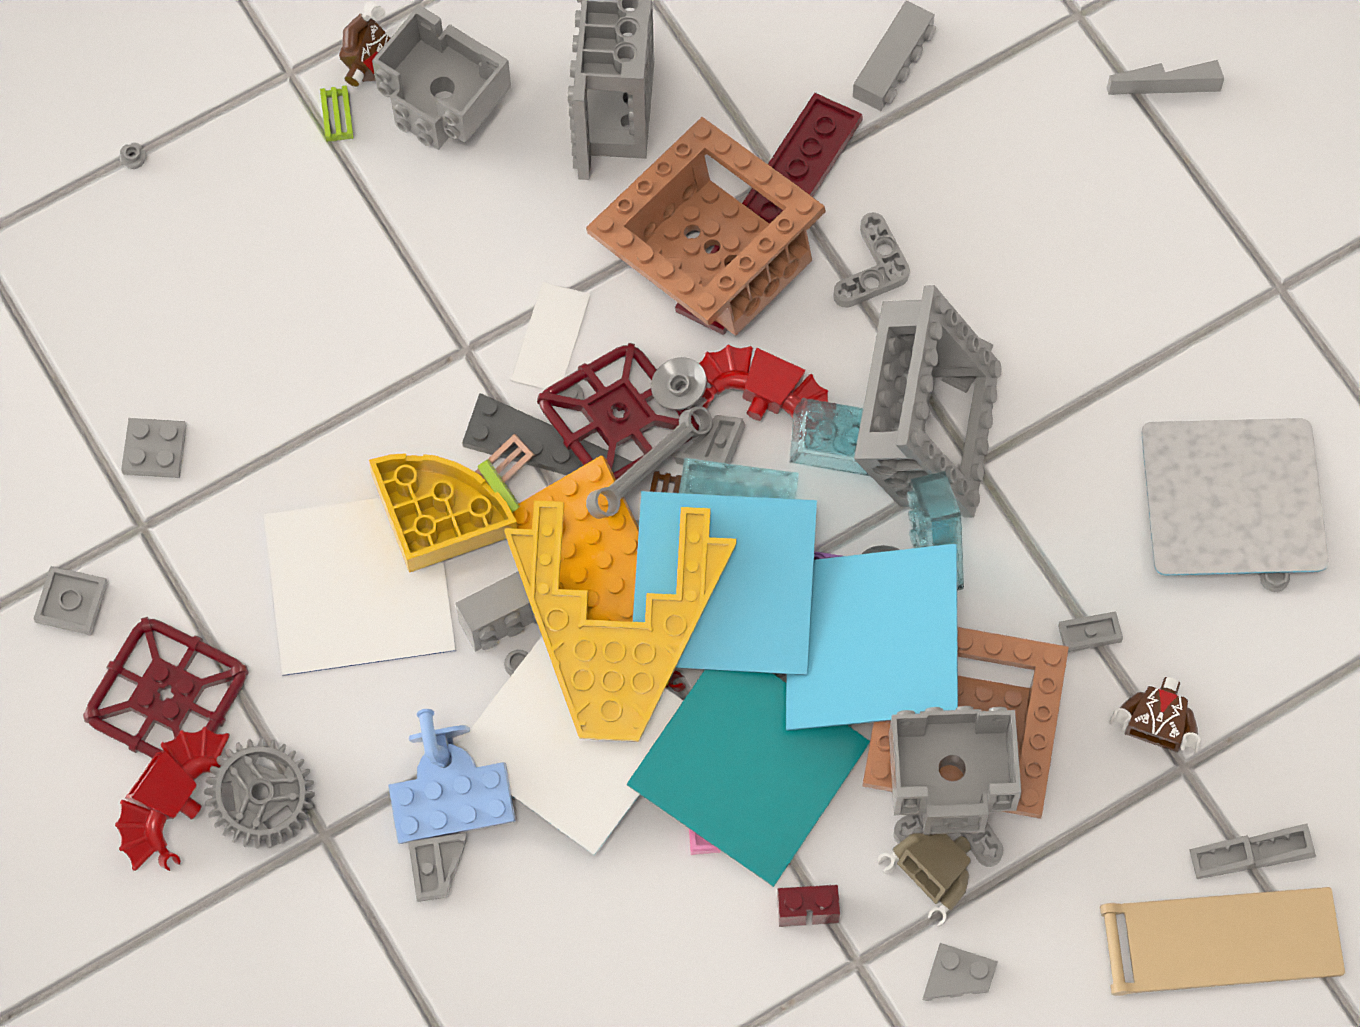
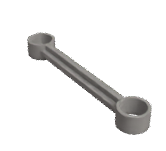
(649, 462)

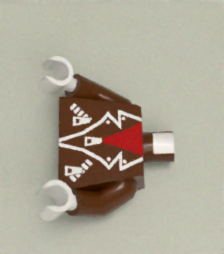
(361, 44)
(1160, 717)

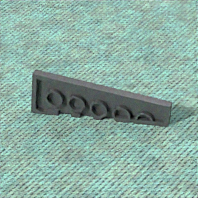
(496, 422)

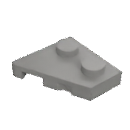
(717, 444)
(435, 864)
(958, 973)

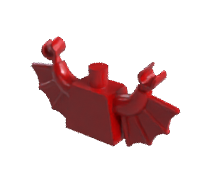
(768, 385)
(164, 791)

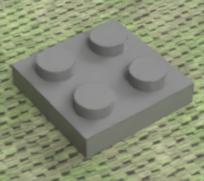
(153, 447)
(70, 600)

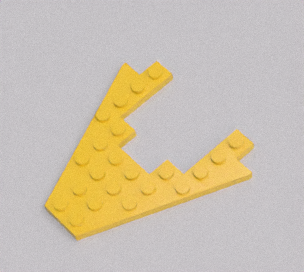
(615, 668)

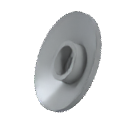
(674, 374)

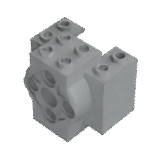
(428, 61)
(972, 740)

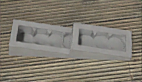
(1154, 79)
(1253, 852)

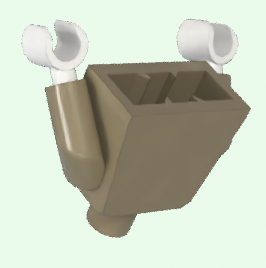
(935, 866)

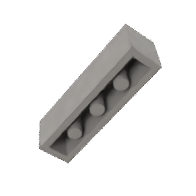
(893, 56)

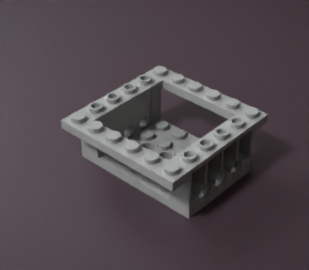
(607, 75)
(911, 348)

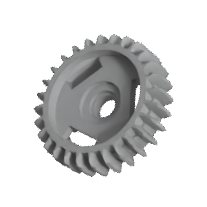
(250, 813)

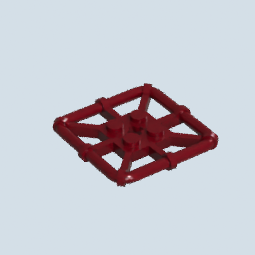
(600, 406)
(158, 677)

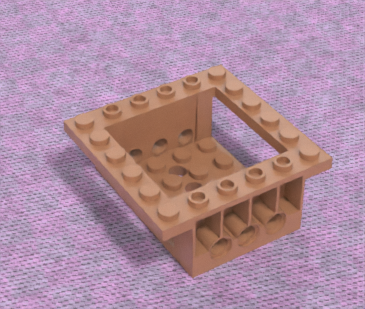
(676, 196)
(1034, 709)

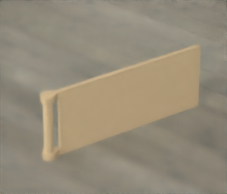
(1225, 940)

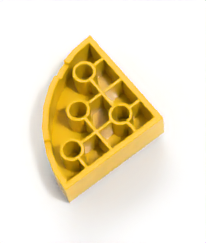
(438, 507)

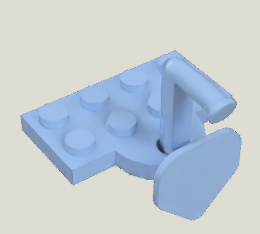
(452, 796)

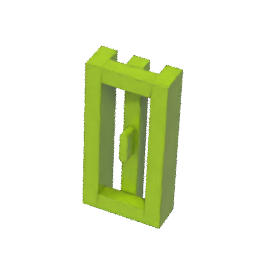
(334, 93)
(498, 484)

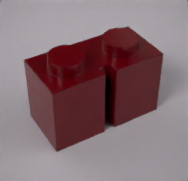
(796, 901)

